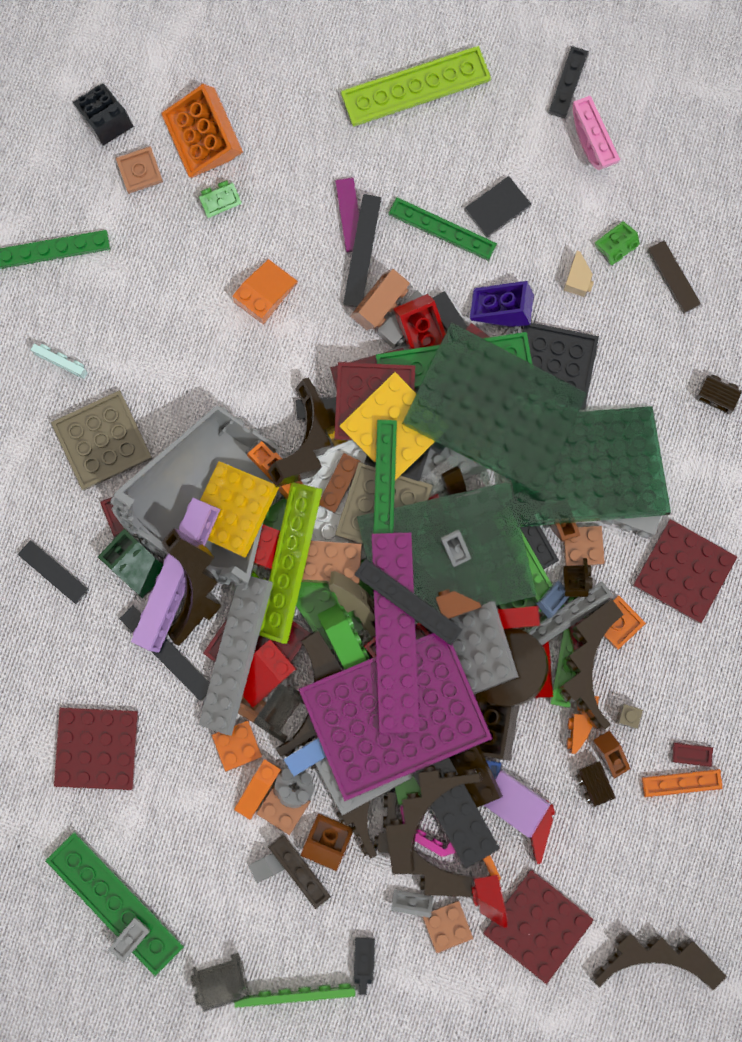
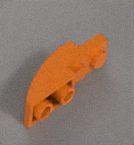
(264, 459)
(580, 729)

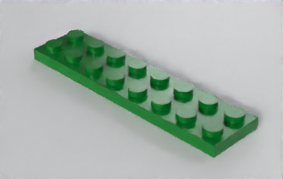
(422, 357)
(113, 901)

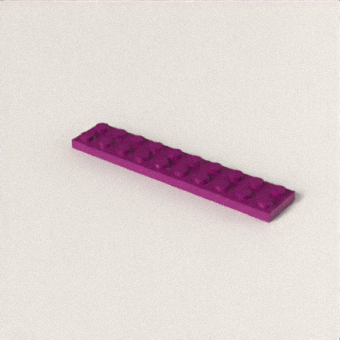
(395, 639)

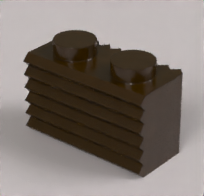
(719, 394)
(595, 784)

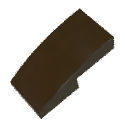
(453, 481)

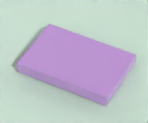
(518, 805)

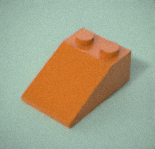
(264, 291)

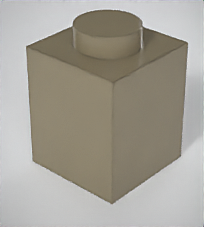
(629, 716)

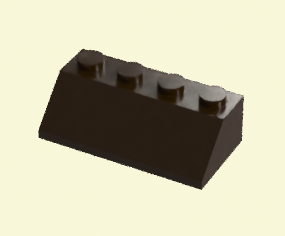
(502, 727)

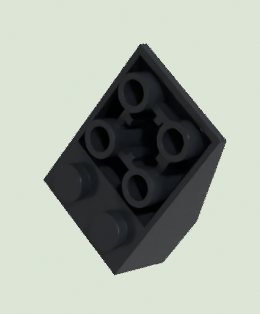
(103, 114)

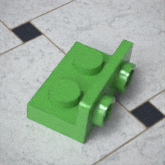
(219, 199)
(618, 242)

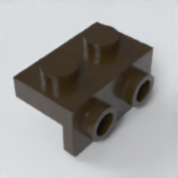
(577, 580)

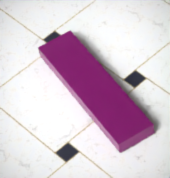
(348, 210)

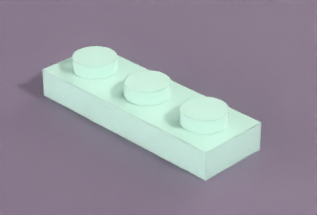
(59, 360)

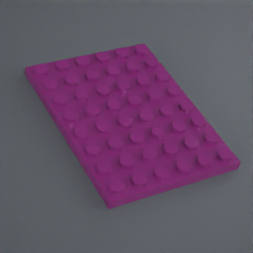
(348, 720)

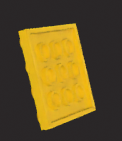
(388, 402)
(242, 507)

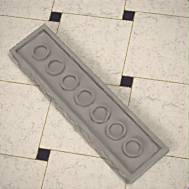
(235, 655)

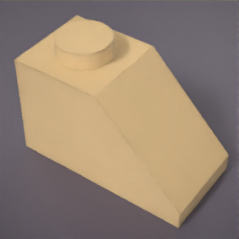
(579, 276)

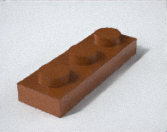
(339, 483)

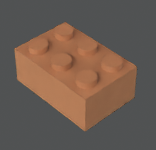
(380, 300)
(330, 557)

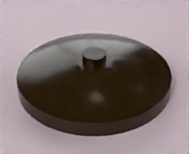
(531, 668)

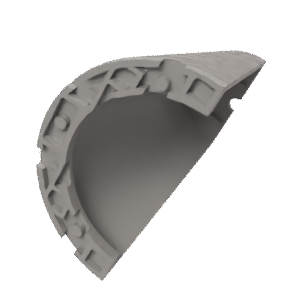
(161, 491)

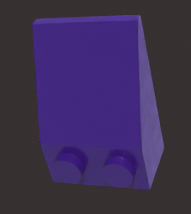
(503, 304)

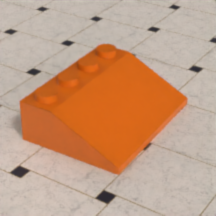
(201, 131)

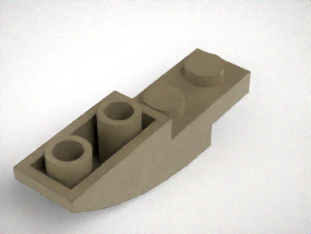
(354, 599)

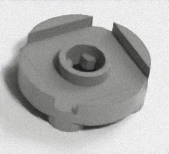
(285, 793)

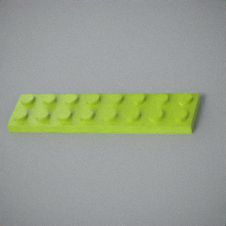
(415, 86)
(290, 560)

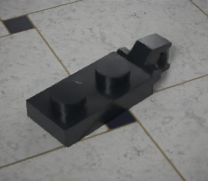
(364, 962)

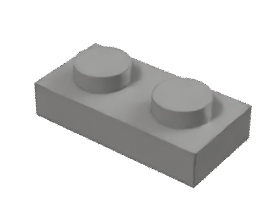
(412, 903)
(129, 940)

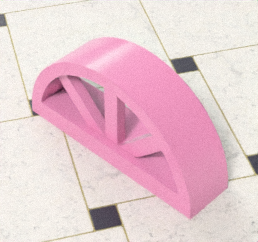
(593, 134)

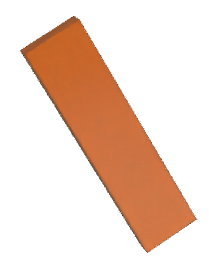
(682, 783)

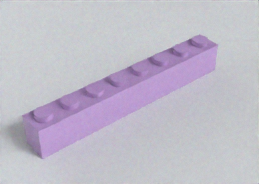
(171, 581)

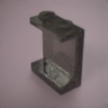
(278, 711)
(220, 984)

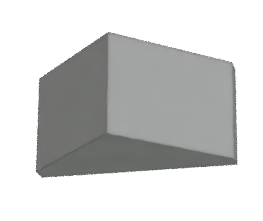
(455, 548)
(265, 868)

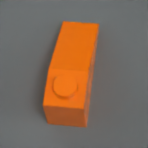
(257, 789)

